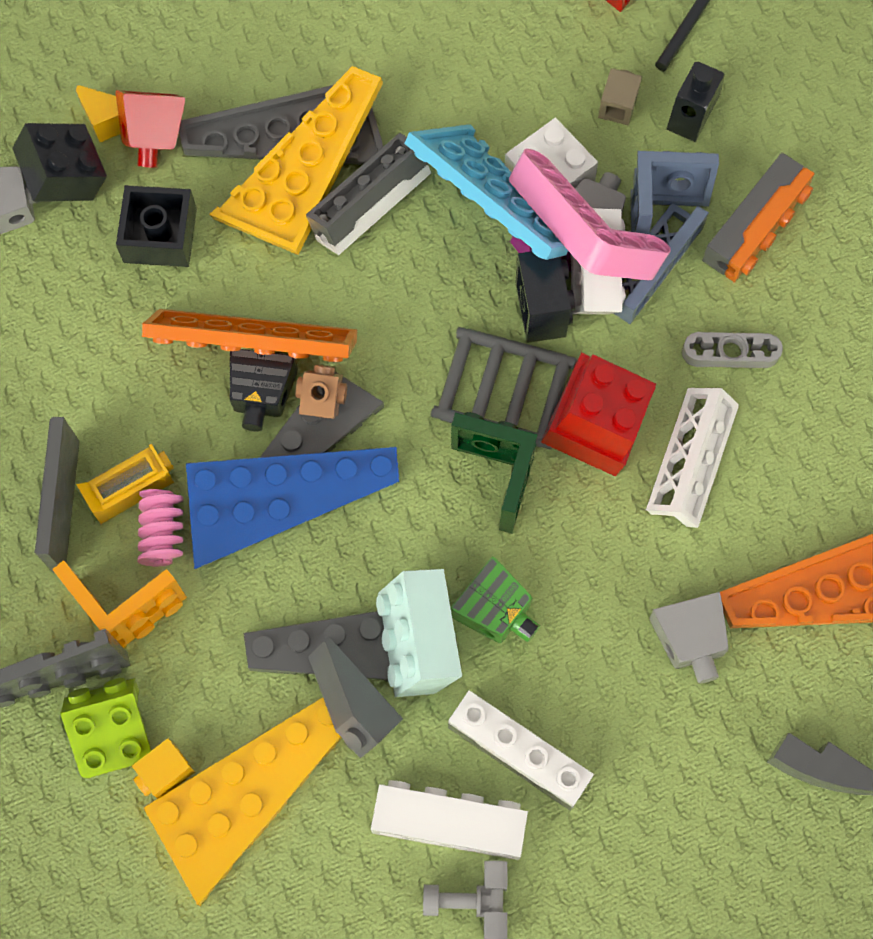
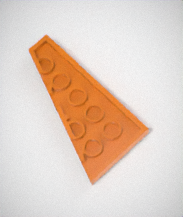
(815, 591)

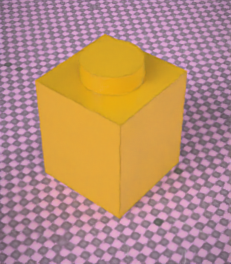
(162, 770)

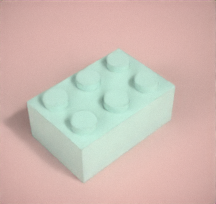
(418, 633)

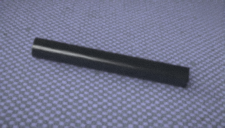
(681, 34)

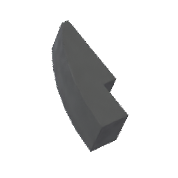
(823, 768)

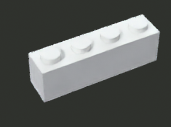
(449, 821)

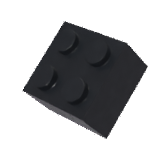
(59, 162)
(156, 226)
(544, 297)

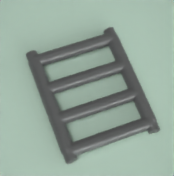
(498, 347)

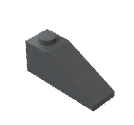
(353, 703)

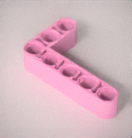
(580, 227)

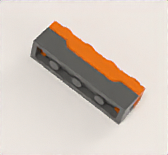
(758, 218)

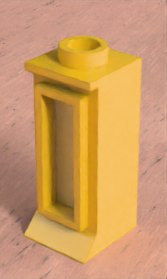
(120, 486)

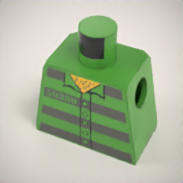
(495, 605)

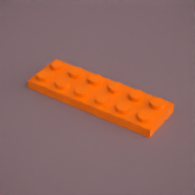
(259, 334)

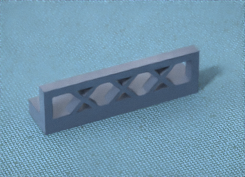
(679, 242)

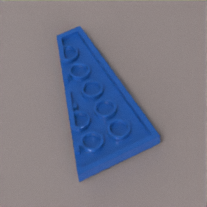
(262, 496)

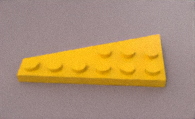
(301, 166)
(230, 804)

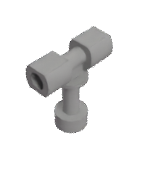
(486, 900)

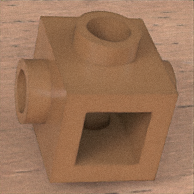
(314, 403)

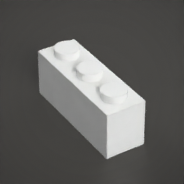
(596, 292)

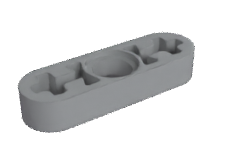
(707, 340)

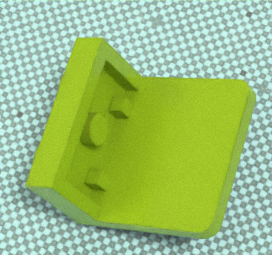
(105, 727)

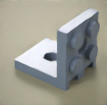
(656, 183)

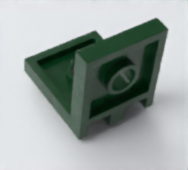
(499, 443)

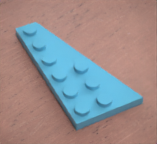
(486, 181)

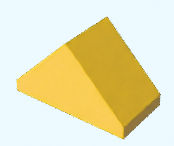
(101, 112)

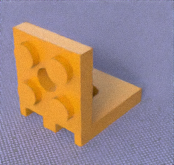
(137, 614)

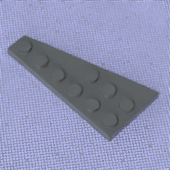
(258, 127)
(70, 668)

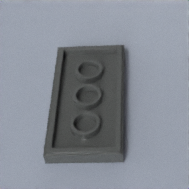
(57, 493)

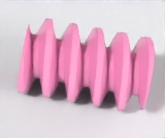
(158, 527)

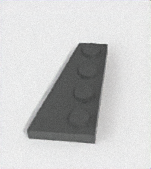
(317, 434)
(288, 647)

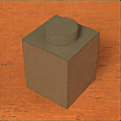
(619, 96)

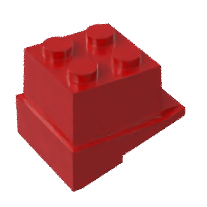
(599, 414)

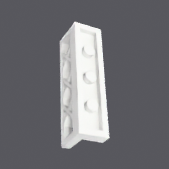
(701, 454)

